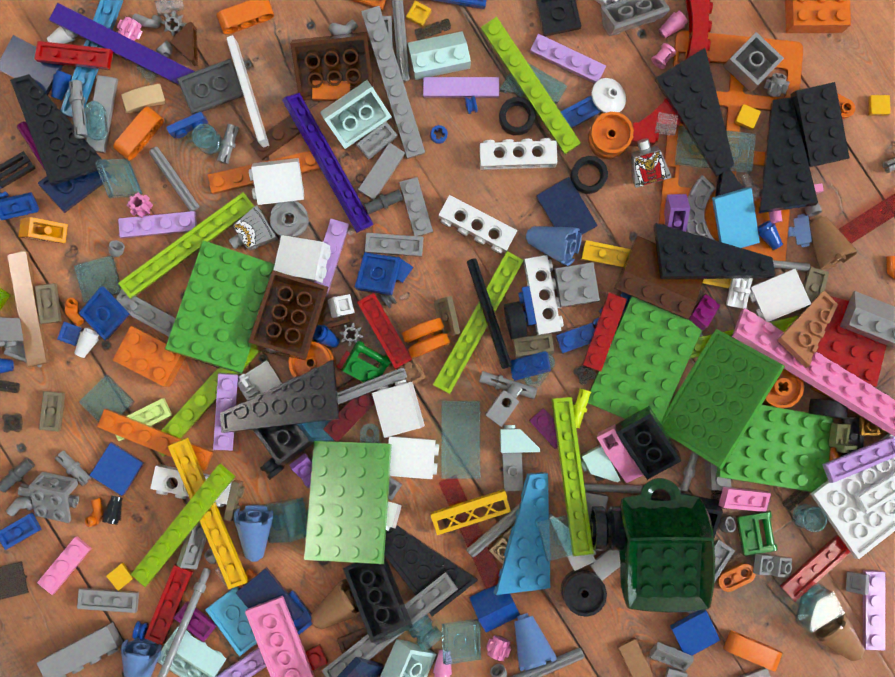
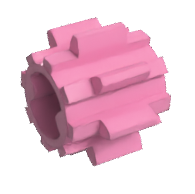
(129, 28)
(145, 205)
(498, 648)

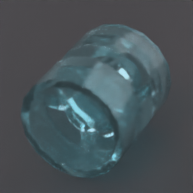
(206, 138)
(814, 519)
(426, 633)

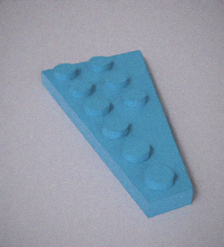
(525, 559)

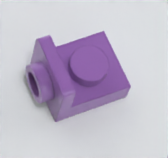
(303, 468)

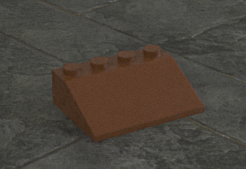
(331, 59)
(642, 280)
(288, 316)

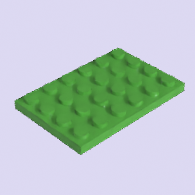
(220, 307)
(644, 361)
(720, 397)
(781, 450)
(348, 502)

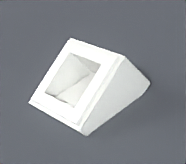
(340, 306)

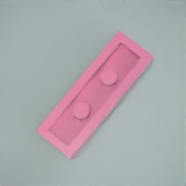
(744, 499)
(64, 565)

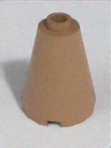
(829, 243)
(336, 607)
(841, 637)

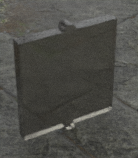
(12, 580)

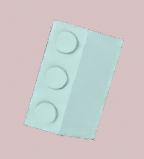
(439, 55)
(355, 114)
(193, 657)
(408, 660)

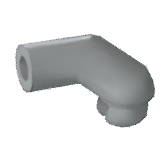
(146, 22)
(338, 29)
(20, 503)

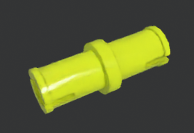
(580, 406)

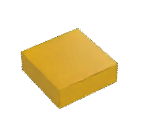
(418, 13)
(879, 105)
(747, 117)
(120, 576)

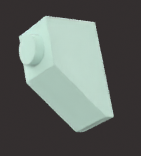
(515, 441)
(598, 464)

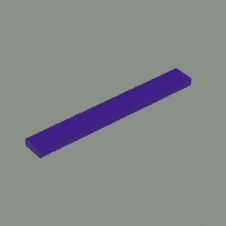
(118, 44)
(327, 162)

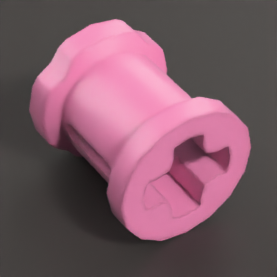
(663, 56)

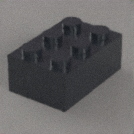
(284, 441)
(648, 442)

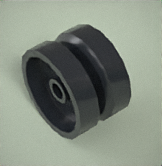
(607, 528)
(579, 603)

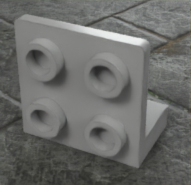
(50, 496)

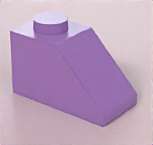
(677, 211)

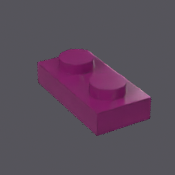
(704, 312)
(545, 425)
(199, 624)

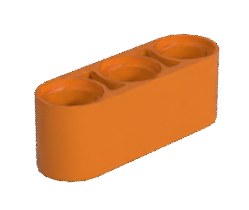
(244, 15)
(138, 133)
(753, 650)

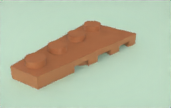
(805, 332)

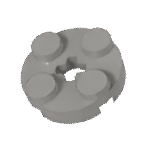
(289, 208)

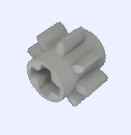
(178, 19)
(776, 84)
(346, 334)

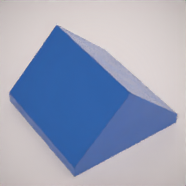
(493, 609)

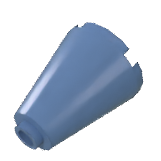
(555, 242)
(253, 530)
(531, 644)
(139, 657)

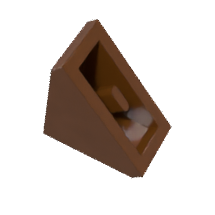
(186, 43)

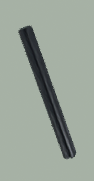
(489, 313)

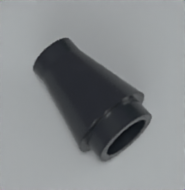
(113, 511)

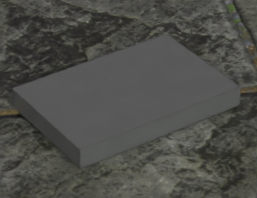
(211, 86)

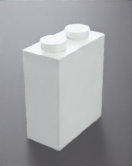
(277, 181)
(302, 258)
(779, 296)
(398, 408)
(413, 457)

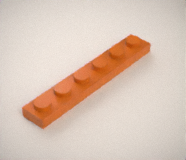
(239, 177)
(147, 435)

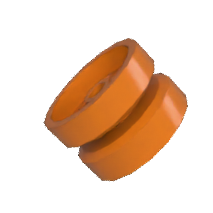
(616, 125)
(425, 336)
(318, 353)
(789, 391)

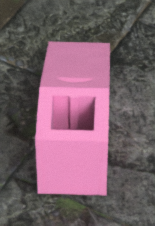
(618, 454)

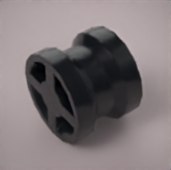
(271, 468)

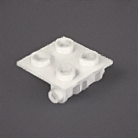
(258, 380)

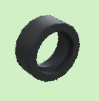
(517, 101)
(602, 169)
(515, 320)
(828, 408)

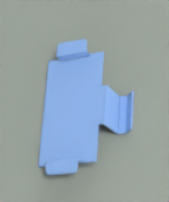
(801, 230)

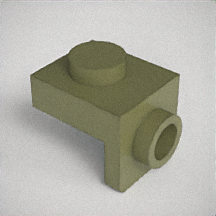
(840, 437)

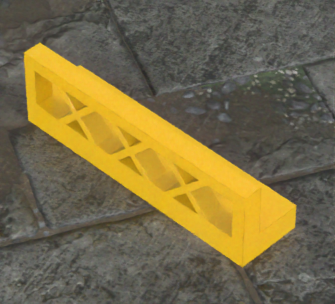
(469, 505)

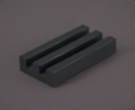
(19, 174)

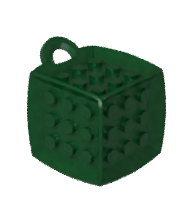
(666, 551)

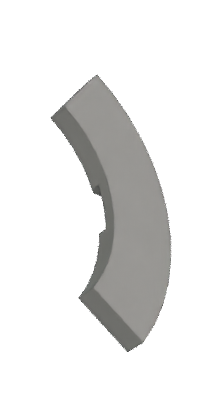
(697, 200)

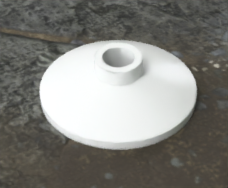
(604, 99)

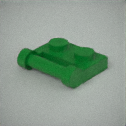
(361, 369)
(751, 536)

